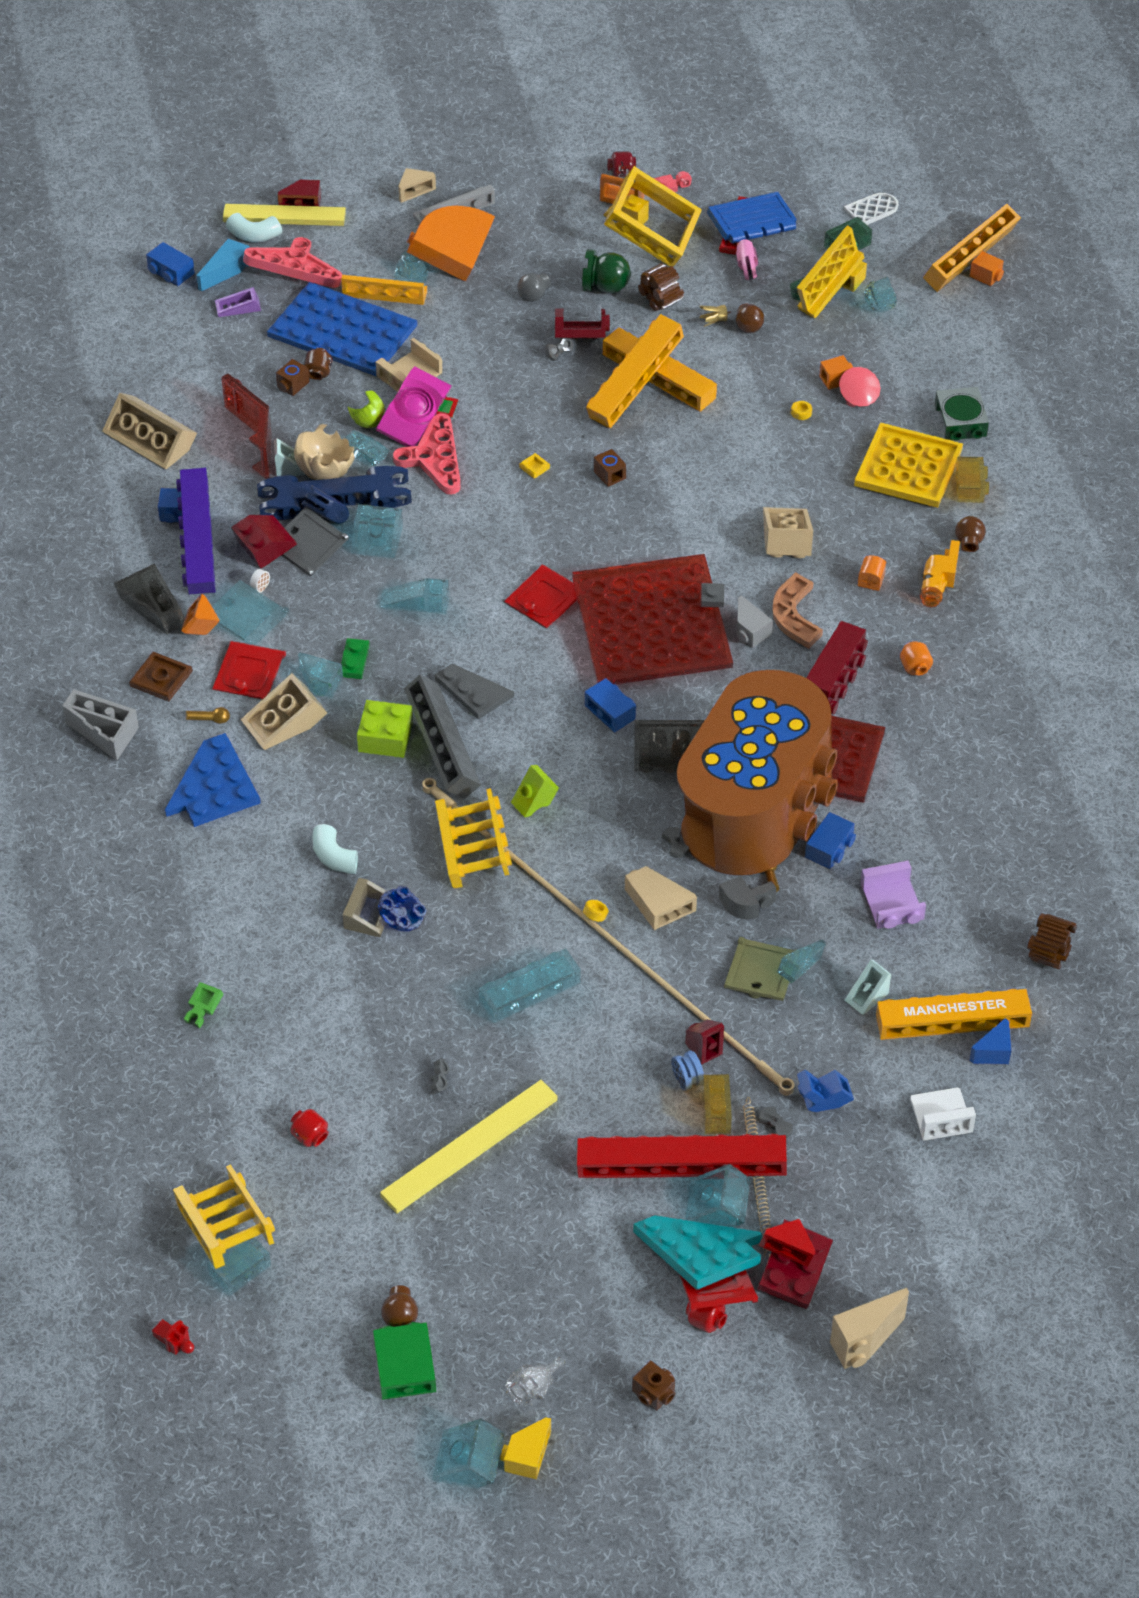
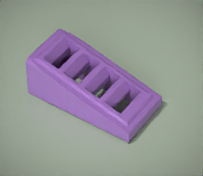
(249, 303)

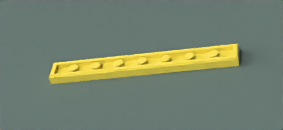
(468, 1146)

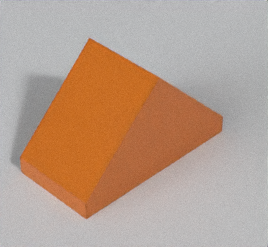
(200, 617)

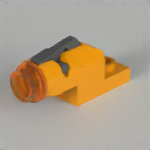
(937, 575)

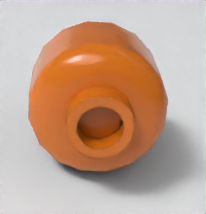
(916, 658)

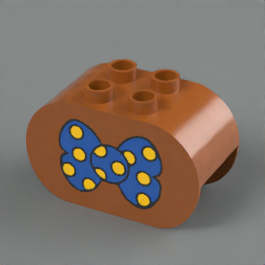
(757, 772)

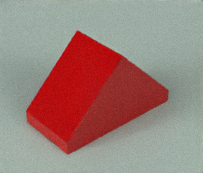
(790, 1242)

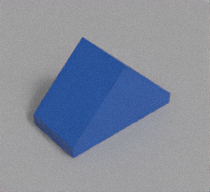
(994, 1046)

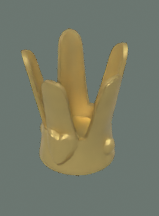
(720, 314)

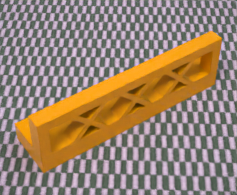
(384, 289)

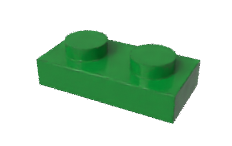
(354, 658)

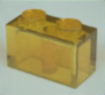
(971, 479)
(717, 1104)

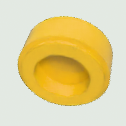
(801, 410)
(595, 910)

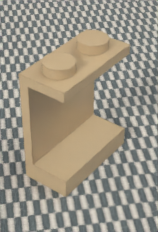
(420, 357)

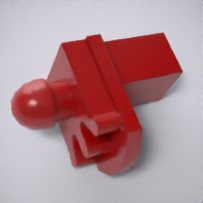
(174, 1336)

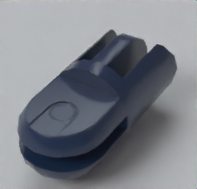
(332, 509)

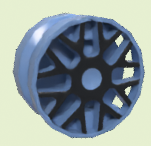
(687, 1070)

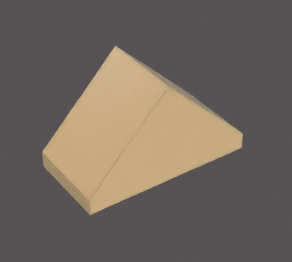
(415, 184)

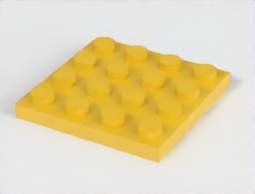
(908, 465)

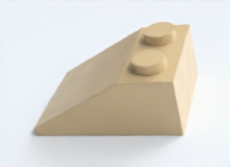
(787, 532)
(284, 713)
(864, 1329)

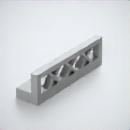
(476, 199)

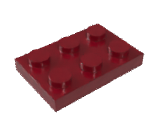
(793, 1280)

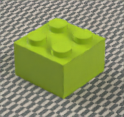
(385, 728)

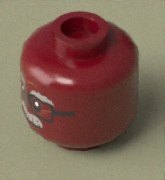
(621, 163)

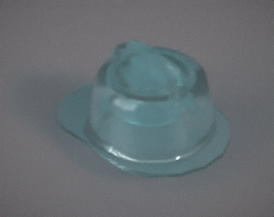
(411, 269)

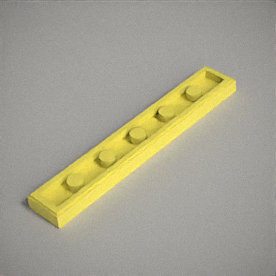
(289, 214)

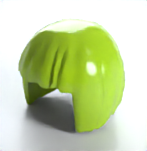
(370, 414)

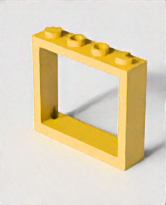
(642, 235)

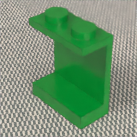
(404, 1360)

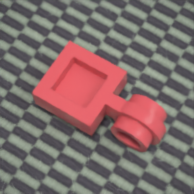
(682, 179)

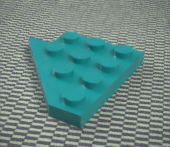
(700, 1250)

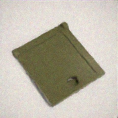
(758, 964)

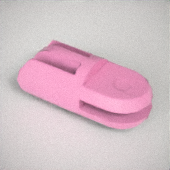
(747, 258)

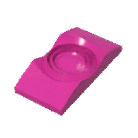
(413, 407)

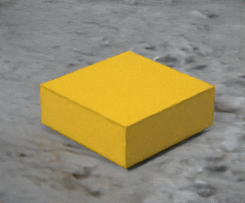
(534, 465)

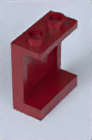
(581, 329)

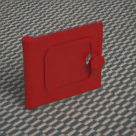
(543, 596)
(248, 670)
(726, 1291)

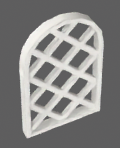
(848, 209)

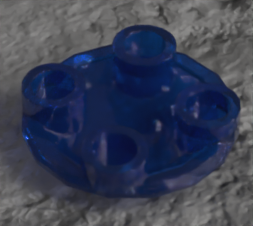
(401, 909)

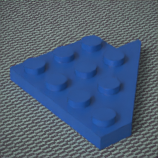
(213, 784)

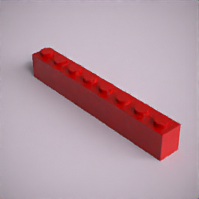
(680, 1155)

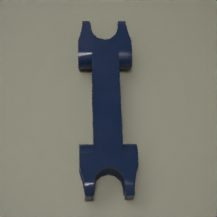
(373, 488)

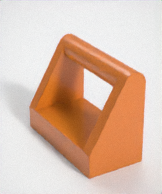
(609, 192)

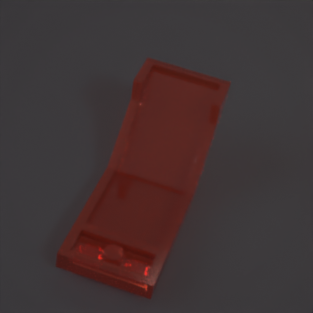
(254, 414)

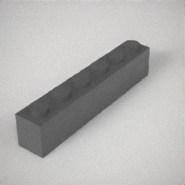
(442, 736)

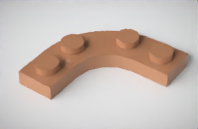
(787, 616)

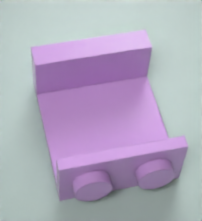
(891, 895)

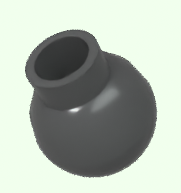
(533, 286)

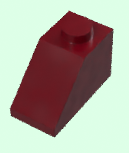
(301, 194)
(705, 1039)

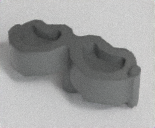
(439, 1080)

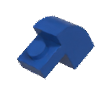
(826, 1092)

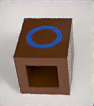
(292, 377)
(609, 467)

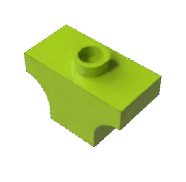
(534, 791)

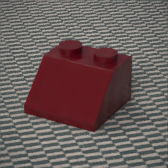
(263, 538)

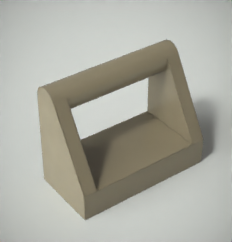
(351, 920)

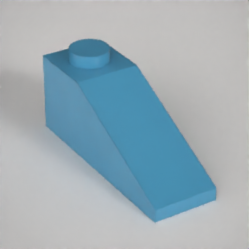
(223, 265)

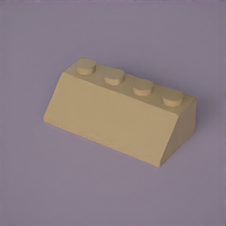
(148, 431)

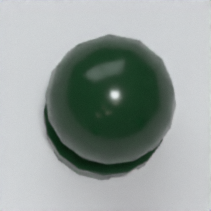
(607, 272)

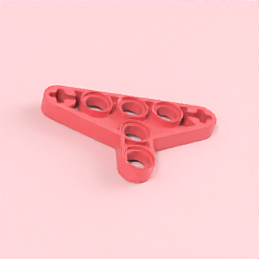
(303, 264)
(431, 445)

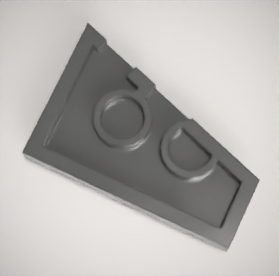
(472, 690)

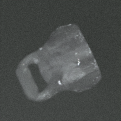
(532, 1381)

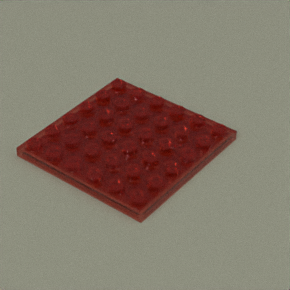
(650, 620)

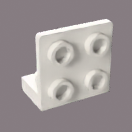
(942, 1114)

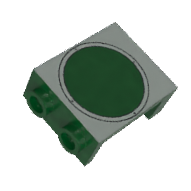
(962, 413)

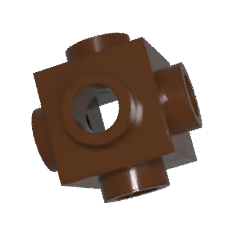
(654, 1385)

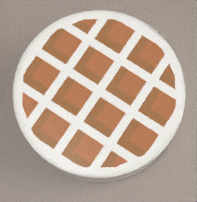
(260, 580)

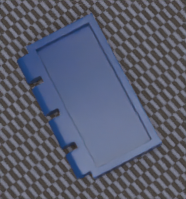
(752, 217)

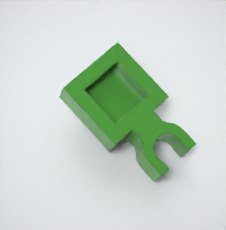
(203, 1001)

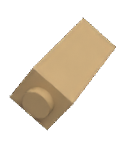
(659, 897)

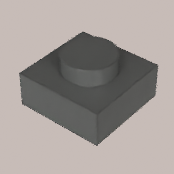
(712, 595)

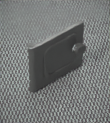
(314, 540)

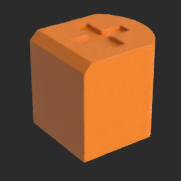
(872, 572)

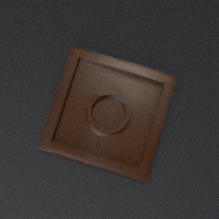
(161, 676)

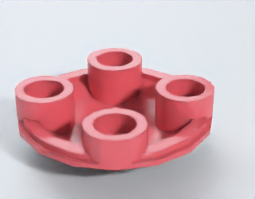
(859, 387)

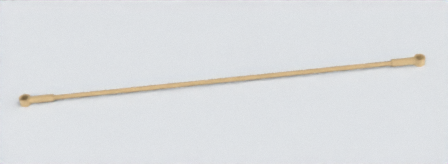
(760, 1065)

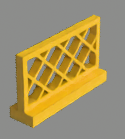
(829, 273)

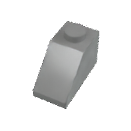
(752, 624)

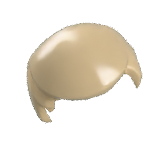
(323, 454)

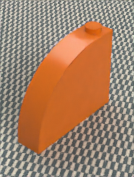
(451, 238)

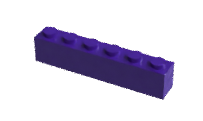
(197, 531)

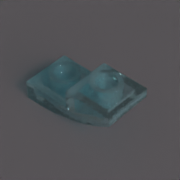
(367, 447)

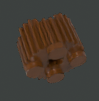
(660, 286)
(1051, 941)

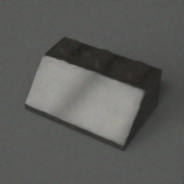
(662, 743)

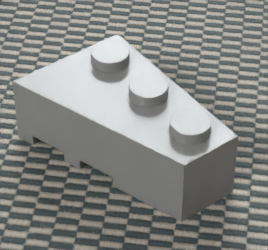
(101, 721)

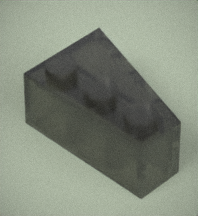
(151, 598)

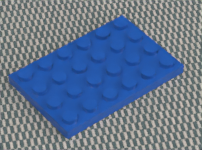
(343, 326)

